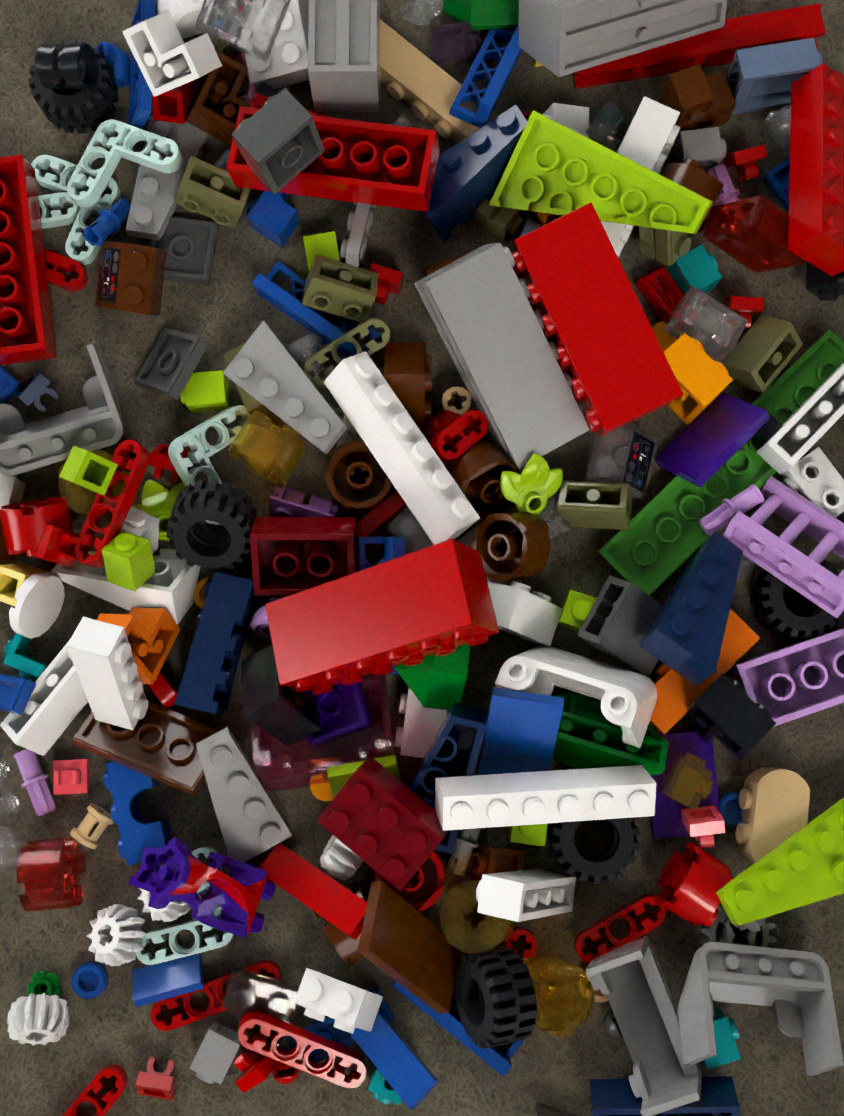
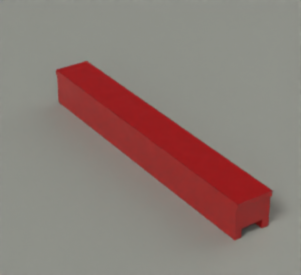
(711, 47)

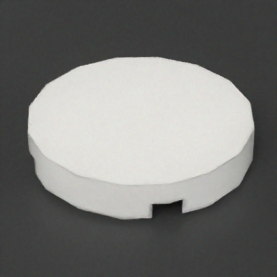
(37, 606)

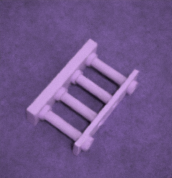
(783, 560)

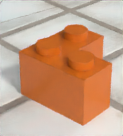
(151, 637)

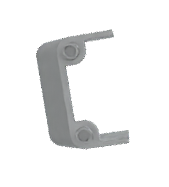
(52, 438)
(785, 979)
(648, 1025)

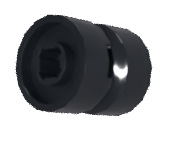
(67, 66)

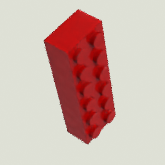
(359, 164)
(817, 169)
(24, 286)

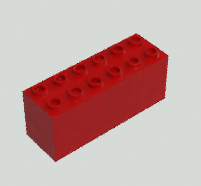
(594, 321)
(382, 618)

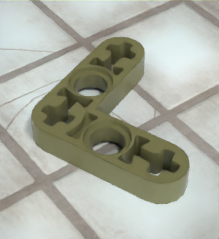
(321, 357)

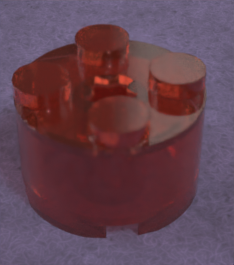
(50, 874)

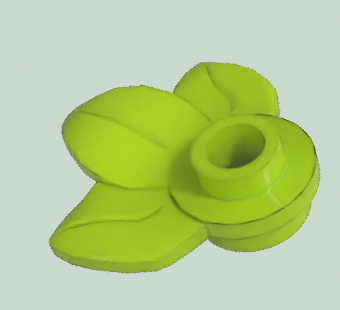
(534, 482)
(159, 502)

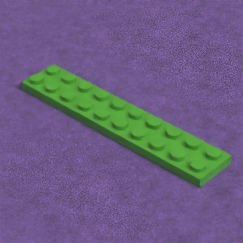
(669, 524)

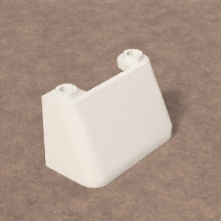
(624, 695)

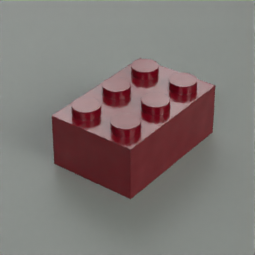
(301, 552)
(384, 823)

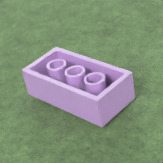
(796, 677)

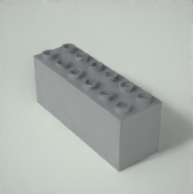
(588, 33)
(344, 55)
(503, 353)

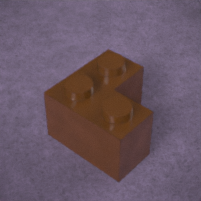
(698, 98)
(217, 103)
(409, 377)

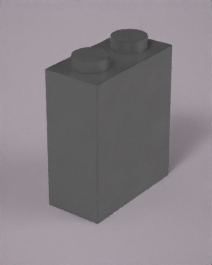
(620, 623)

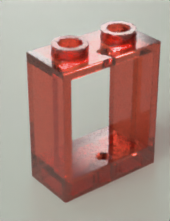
(752, 234)

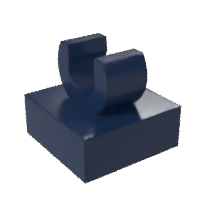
(33, 389)

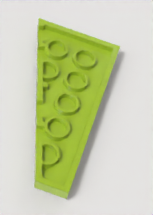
(564, 170)
(792, 874)

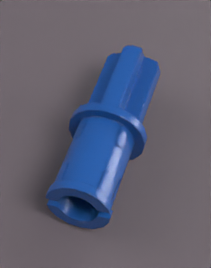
(107, 223)

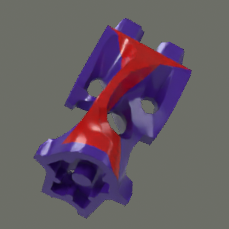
(184, 875)

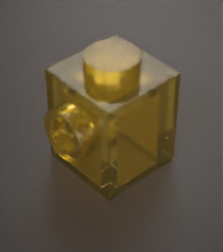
(687, 781)

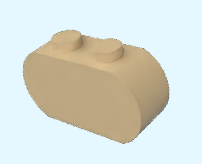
(772, 810)

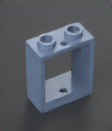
(764, 74)

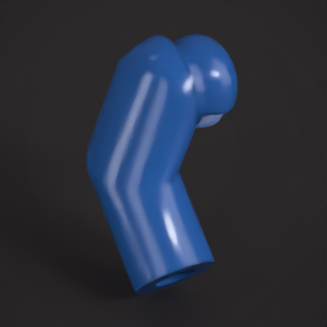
(118, 61)

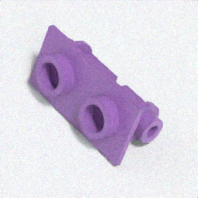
(289, 503)

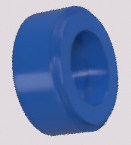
(730, 808)
(90, 980)

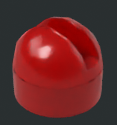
(285, 1078)

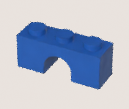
(273, 217)
(134, 829)

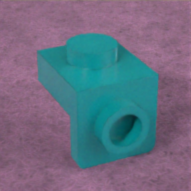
(16, 658)

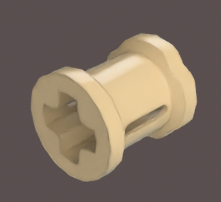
(461, 396)
(92, 826)

